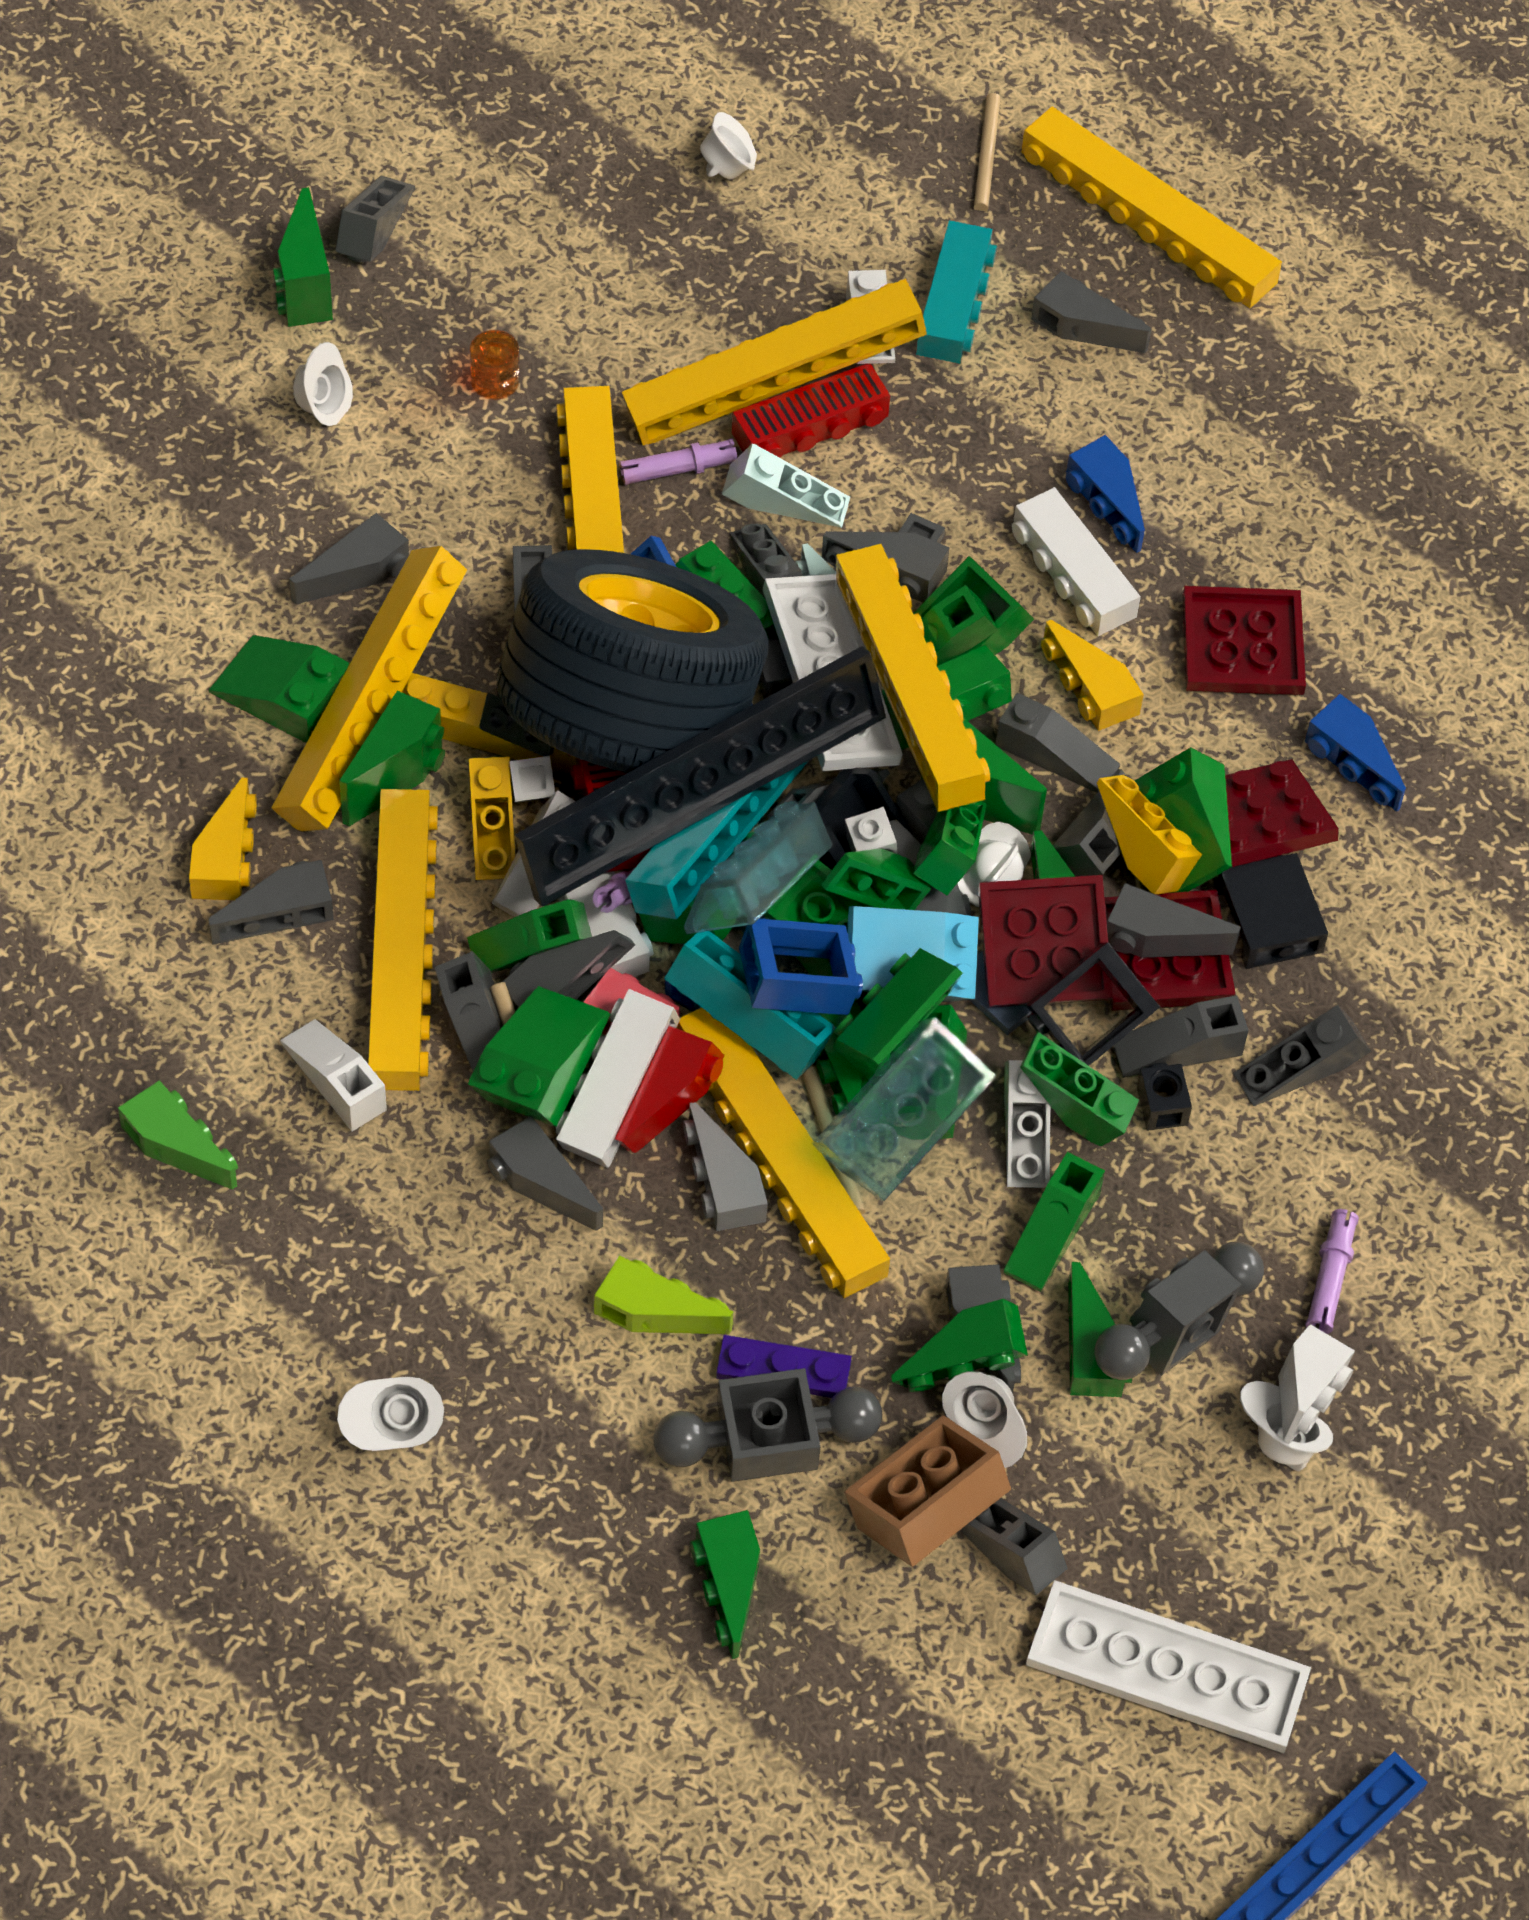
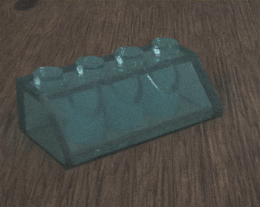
(760, 869)
(904, 1109)

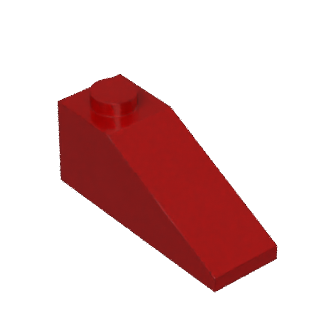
(676, 1077)

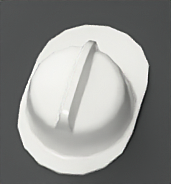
(728, 148)
(323, 385)
(999, 857)
(1263, 1406)
(987, 1411)
(390, 1413)

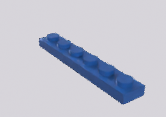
(1330, 1843)

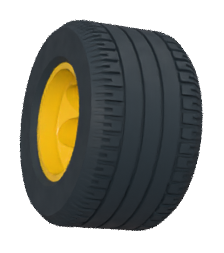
(626, 656)

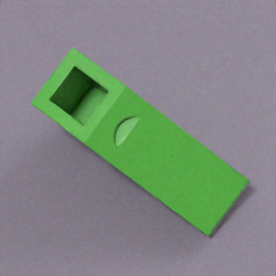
(167, 1133)

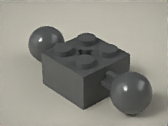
(1180, 1311)
(767, 1425)

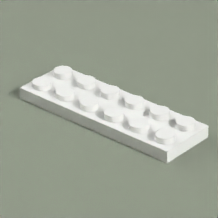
(813, 632)
(1168, 1666)

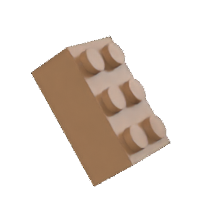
(928, 1490)

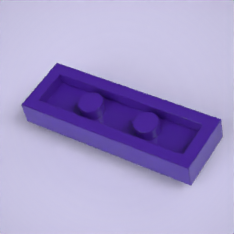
(744, 1357)

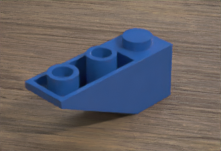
(1107, 482)
(1354, 745)

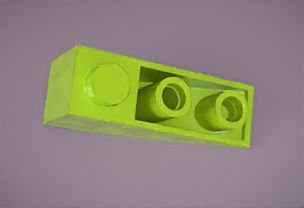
(653, 1304)

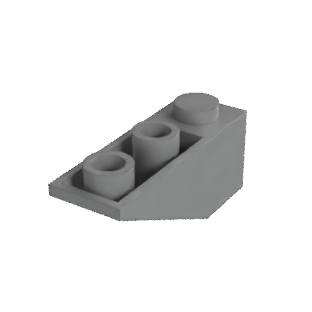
(730, 1177)

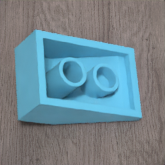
(888, 933)

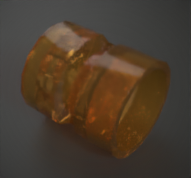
(494, 364)

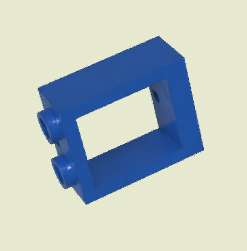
(799, 991)

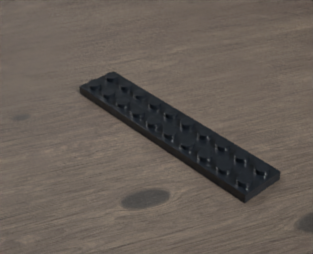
(700, 776)

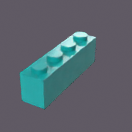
(955, 292)
(716, 981)

